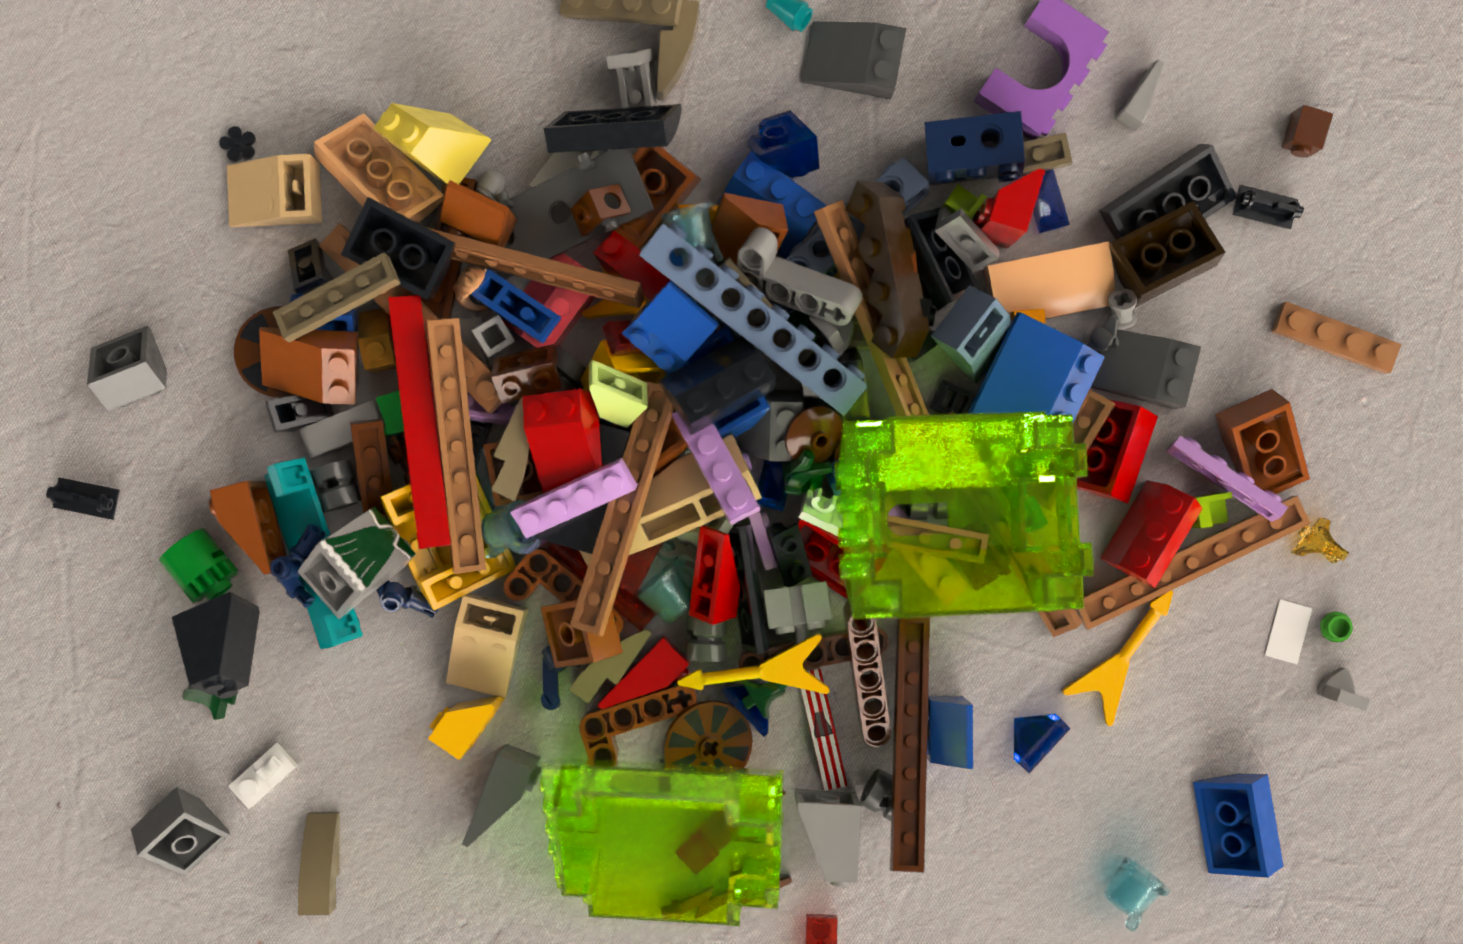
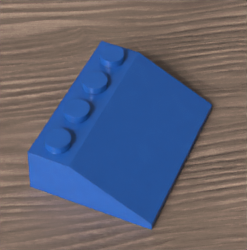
(1037, 372)

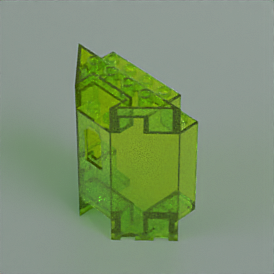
(998, 478)
(628, 841)

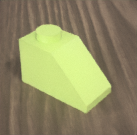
(616, 394)

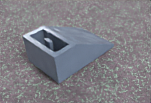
(973, 332)

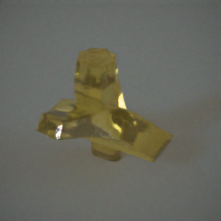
(1320, 541)

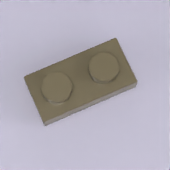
(1047, 153)

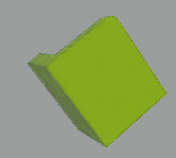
(964, 200)
(1213, 510)

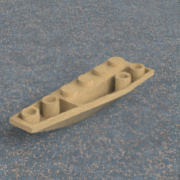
(682, 500)

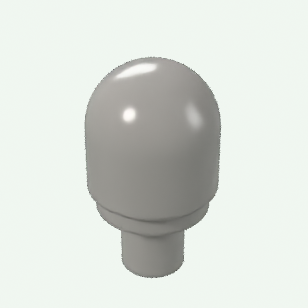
(491, 184)

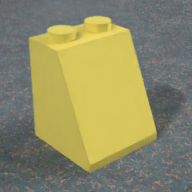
(433, 140)

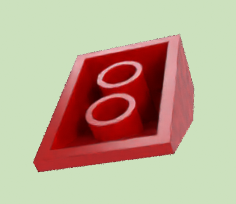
(562, 435)

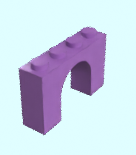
(1075, 40)

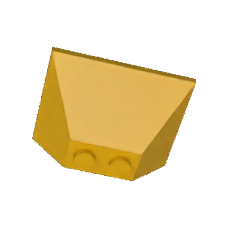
(433, 566)

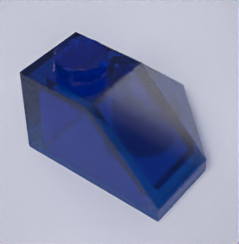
(786, 145)

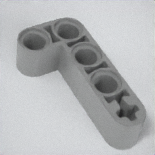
(794, 284)

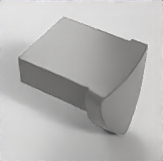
(834, 335)
(1340, 688)

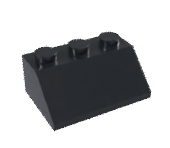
(415, 251)
(937, 264)
(718, 384)

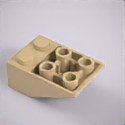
(275, 191)
(485, 644)

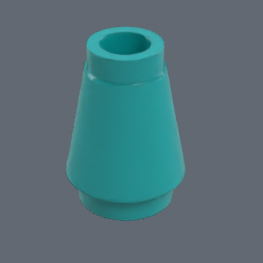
(791, 12)

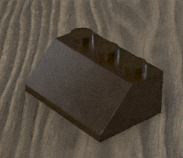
(1166, 253)

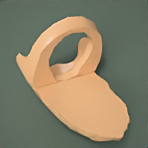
(466, 284)

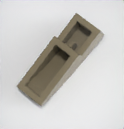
(676, 48)
(514, 452)
(611, 668)
(319, 864)

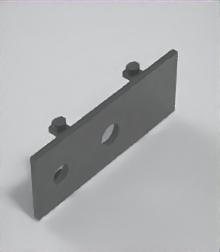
(541, 236)

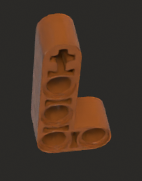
(548, 580)
(640, 715)

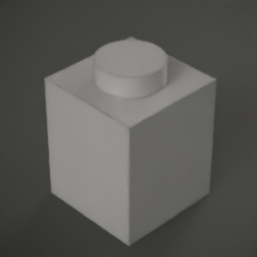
(492, 335)

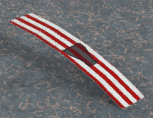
(824, 737)

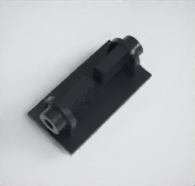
(1266, 207)
(84, 498)
(790, 553)

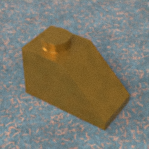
(376, 341)

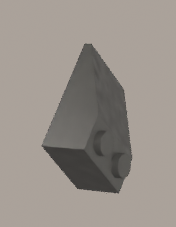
(854, 57)
(1149, 369)
(508, 780)

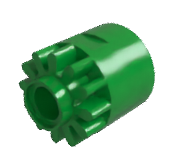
(199, 566)

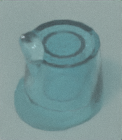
(697, 224)
(503, 533)
(667, 593)
(1134, 891)

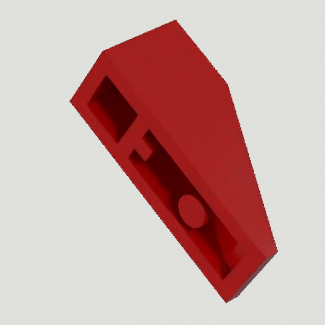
(622, 260)
(715, 578)
(651, 673)

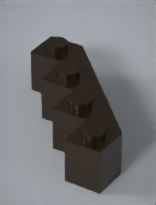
(893, 285)

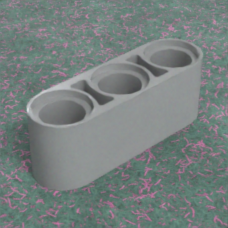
(335, 431)

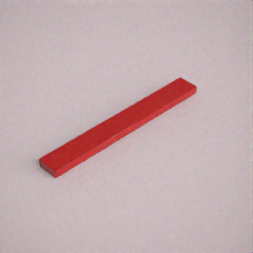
(419, 421)

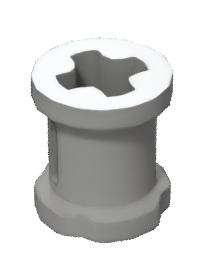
(1122, 305)

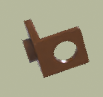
(592, 209)

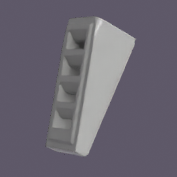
(1136, 107)

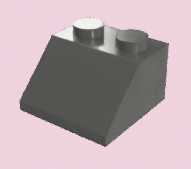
(126, 369)
(768, 435)
(178, 832)

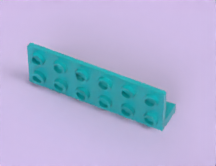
(296, 507)

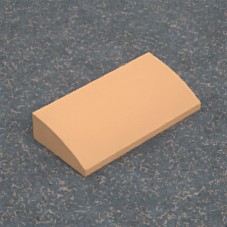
(376, 169)
(1056, 281)

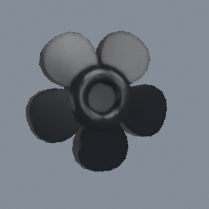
(238, 144)

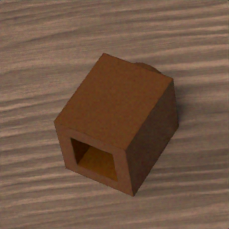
(1307, 131)

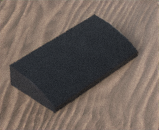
(613, 128)
(1190, 178)
(583, 530)
(750, 605)

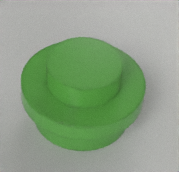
(1336, 627)

